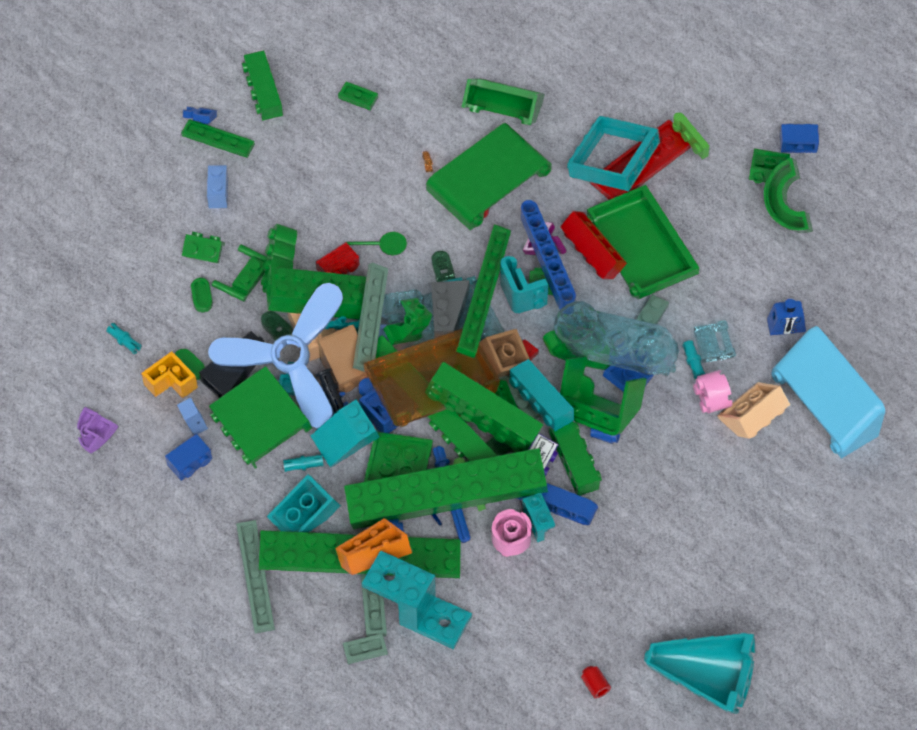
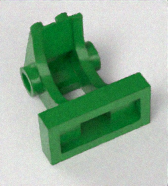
(415, 322)

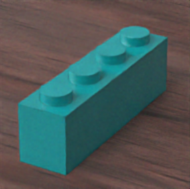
(541, 395)

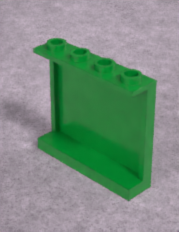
(258, 416)

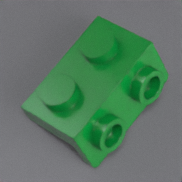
(202, 248)

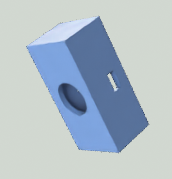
(192, 416)

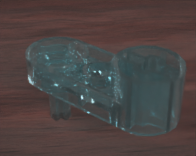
(595, 333)

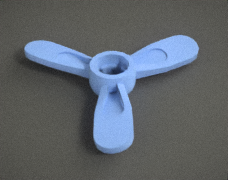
(312, 321)

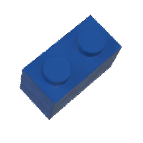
(799, 138)
(189, 457)

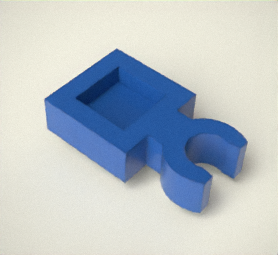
(202, 114)

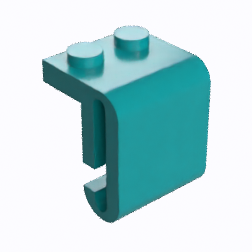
(518, 293)

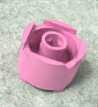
(713, 392)
(511, 532)

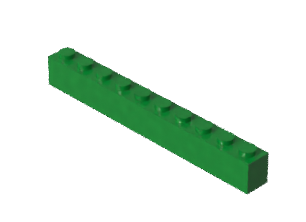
(449, 423)

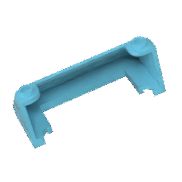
(831, 391)

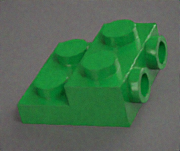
(763, 164)

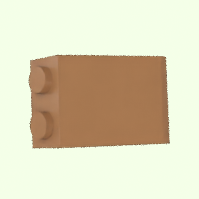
(338, 353)

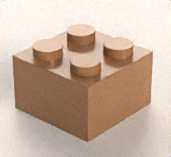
(504, 351)

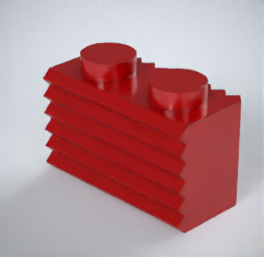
(339, 261)

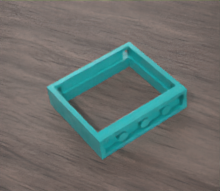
(647, 135)

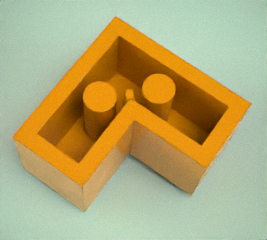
(169, 372)

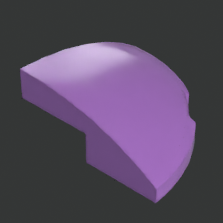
(94, 430)

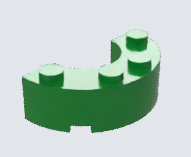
(776, 198)

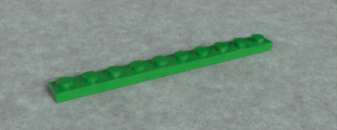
(483, 291)

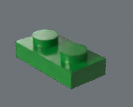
(358, 95)

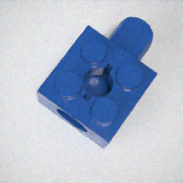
(372, 407)

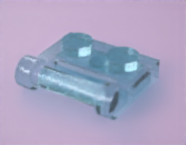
(708, 342)

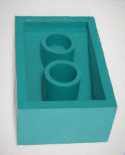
(344, 434)
(304, 507)

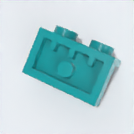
(539, 515)

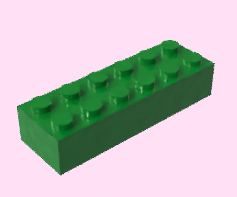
(291, 289)
(483, 408)

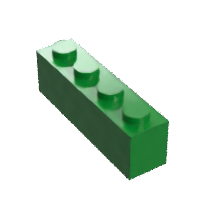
(262, 85)
(575, 459)

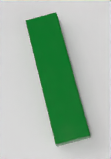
(218, 138)

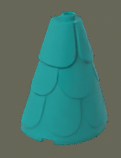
(708, 667)

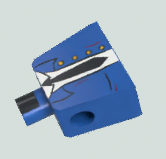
(786, 318)

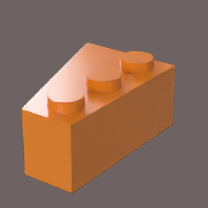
(361, 551)

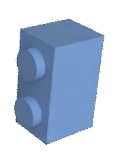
(217, 186)

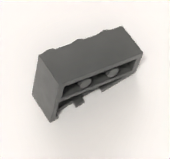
(448, 305)

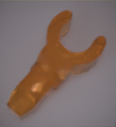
(427, 161)

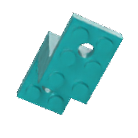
(416, 599)

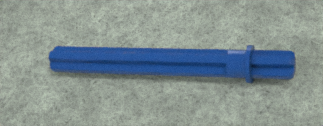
(457, 515)

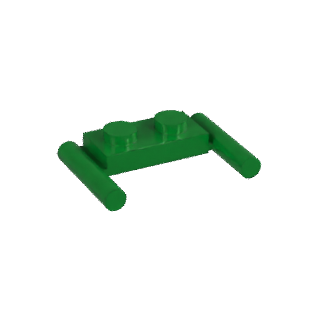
(247, 277)

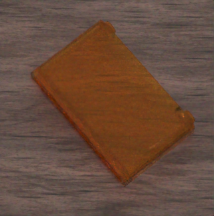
(405, 375)

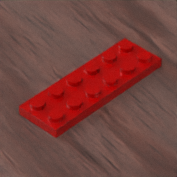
(668, 150)

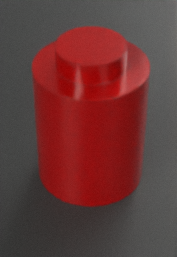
(595, 681)

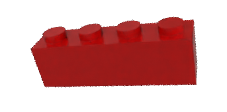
(593, 245)

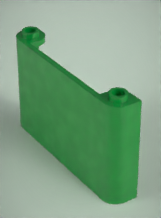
(486, 174)
(645, 241)

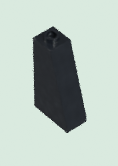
(225, 378)

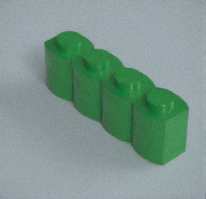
(279, 250)

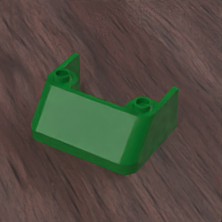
(502, 99)
(593, 409)

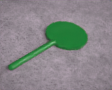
(390, 243)

